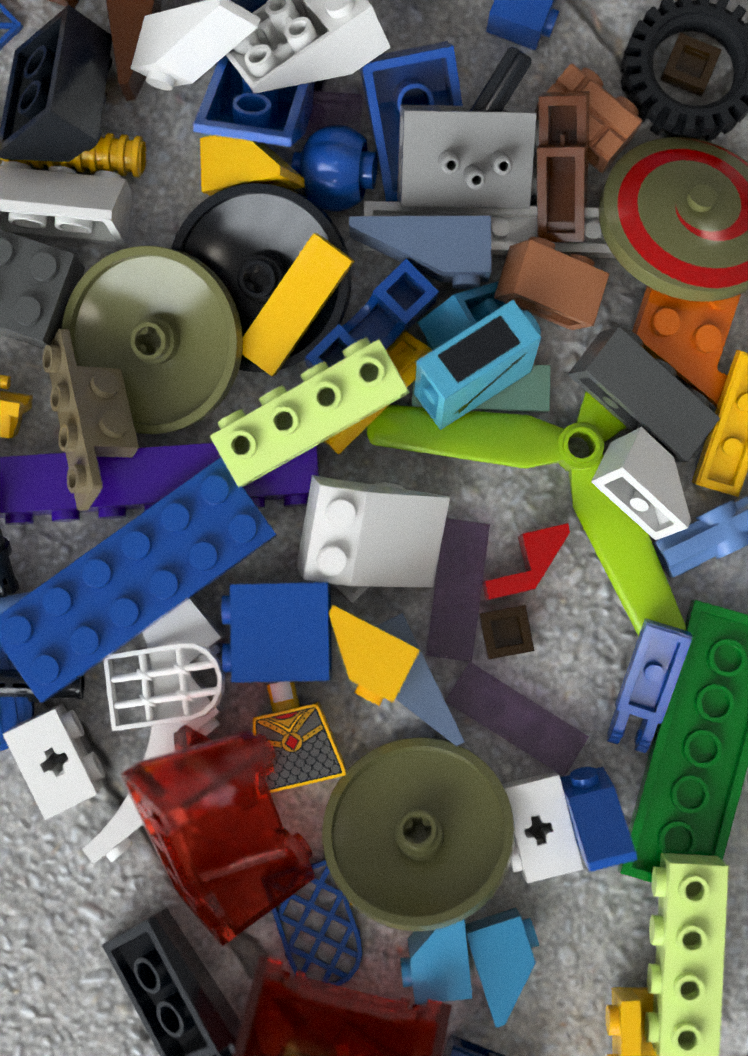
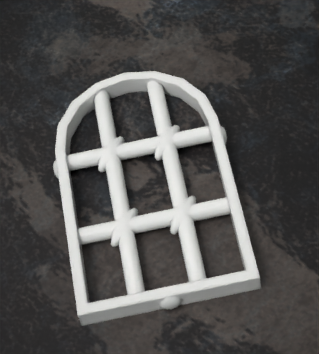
(146, 675)

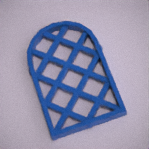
(320, 936)

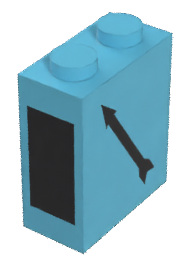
(477, 364)

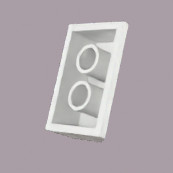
(65, 204)

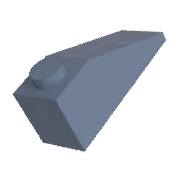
(439, 246)
(420, 689)

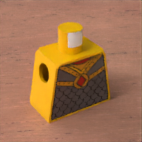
(300, 739)

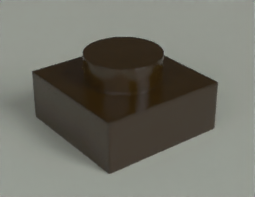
(690, 64)
(506, 632)

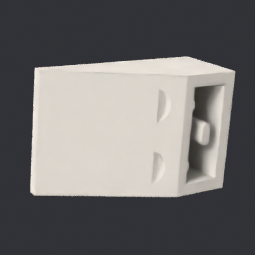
(308, 42)

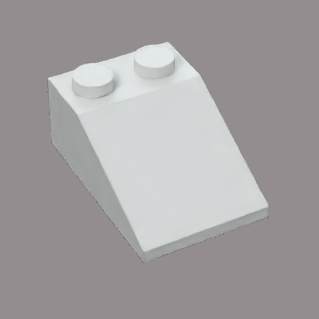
(370, 534)

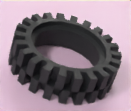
(647, 93)

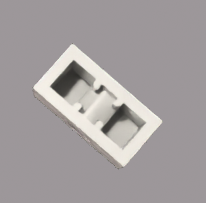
(55, 785)
(557, 847)

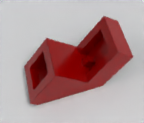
(538, 552)

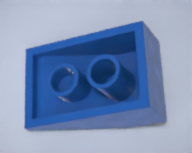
(405, 78)
(264, 117)

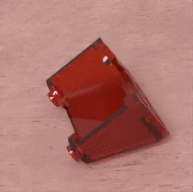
(220, 830)
(331, 1020)

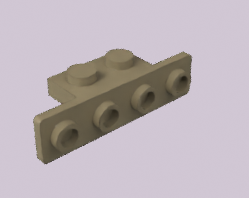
(91, 416)

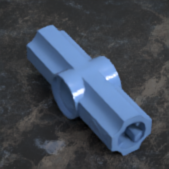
(712, 535)

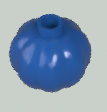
(336, 167)

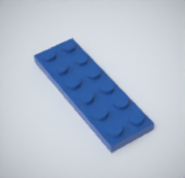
(132, 580)

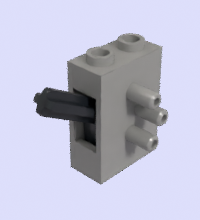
(471, 152)

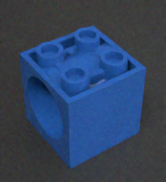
(278, 632)

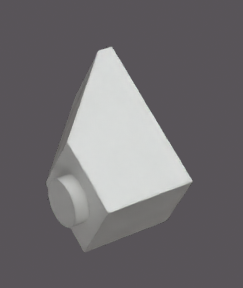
(644, 483)

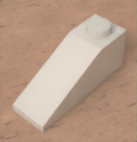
(189, 40)

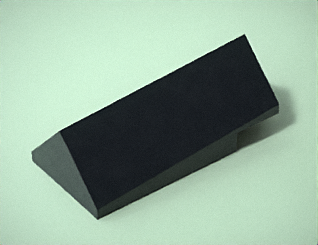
(173, 990)

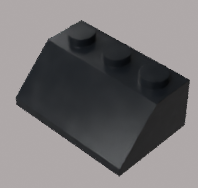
(57, 91)

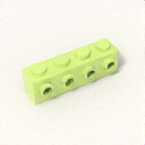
(308, 413)
(688, 955)

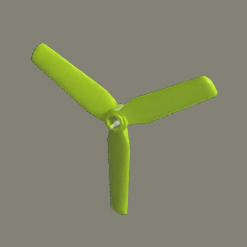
(529, 443)

